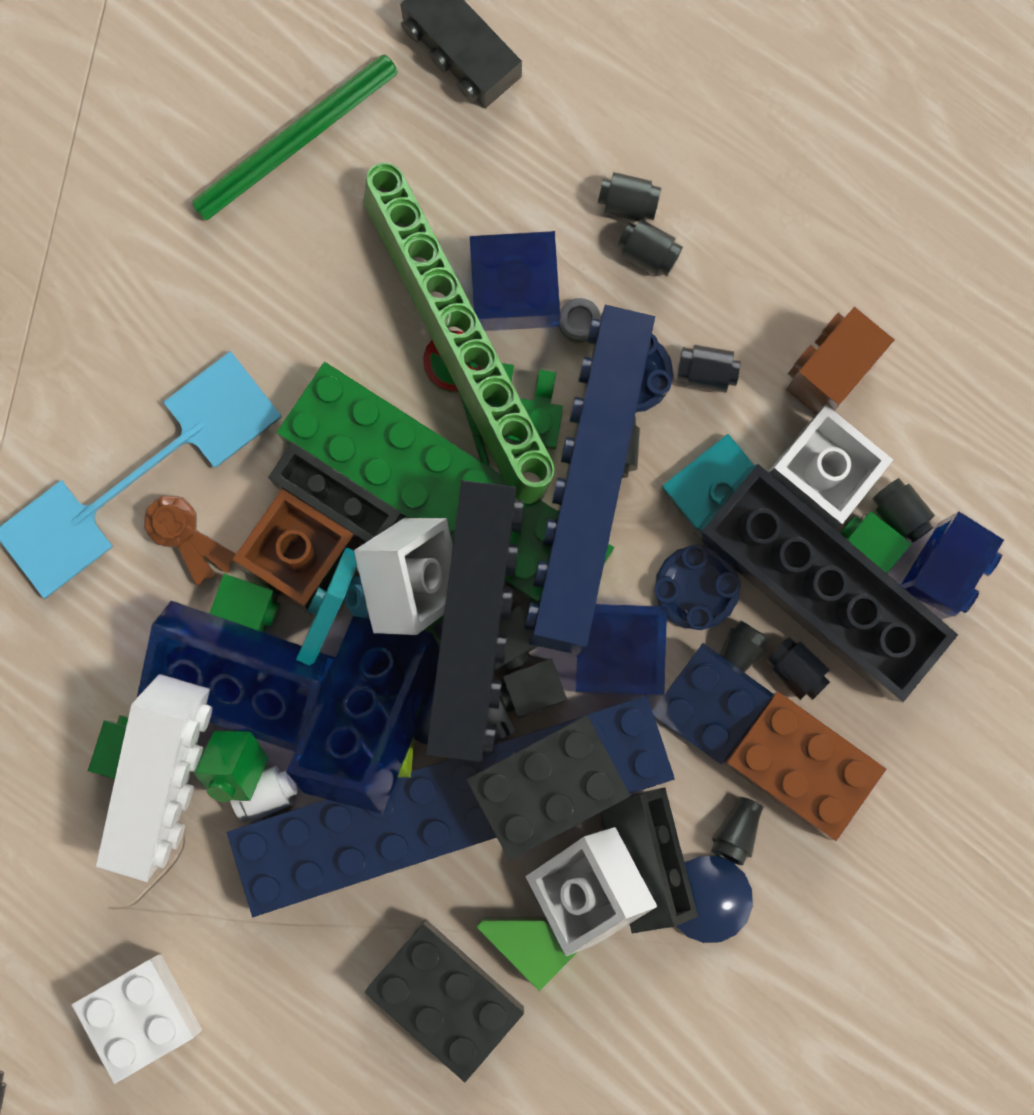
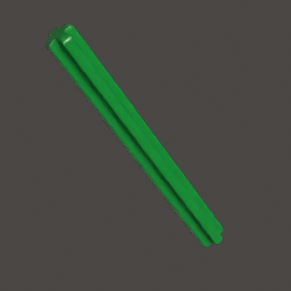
(294, 137)

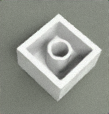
(830, 466)
(406, 575)
(590, 891)
(137, 1018)

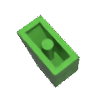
(527, 945)

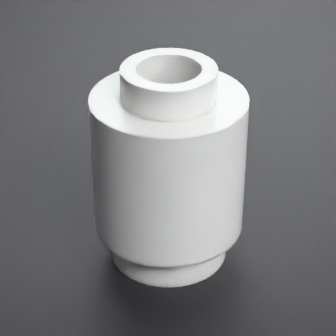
(271, 795)

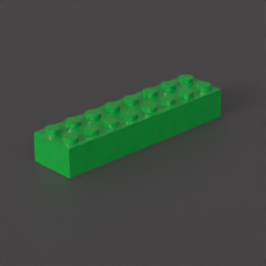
(403, 462)

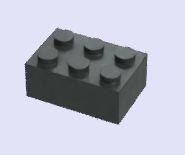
(548, 787)
(445, 1000)

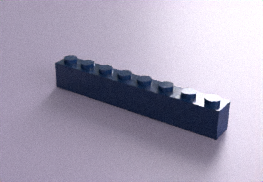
(591, 482)

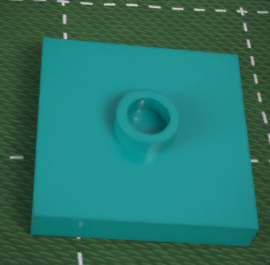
(707, 480)
(326, 606)

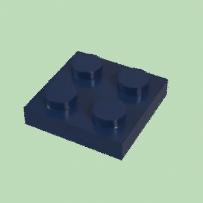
(712, 703)

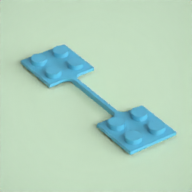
(59, 535)

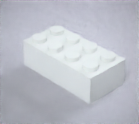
(154, 777)

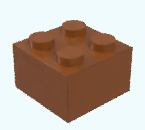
(844, 357)
(294, 550)

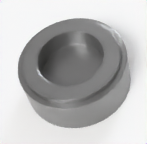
(576, 319)

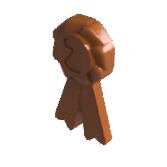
(173, 523)

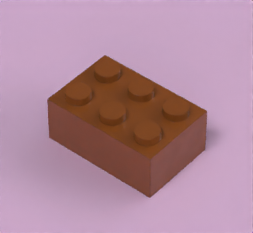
(805, 766)

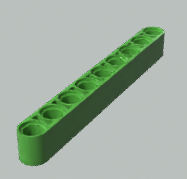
(457, 349)

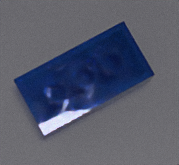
(249, 673)
(365, 716)

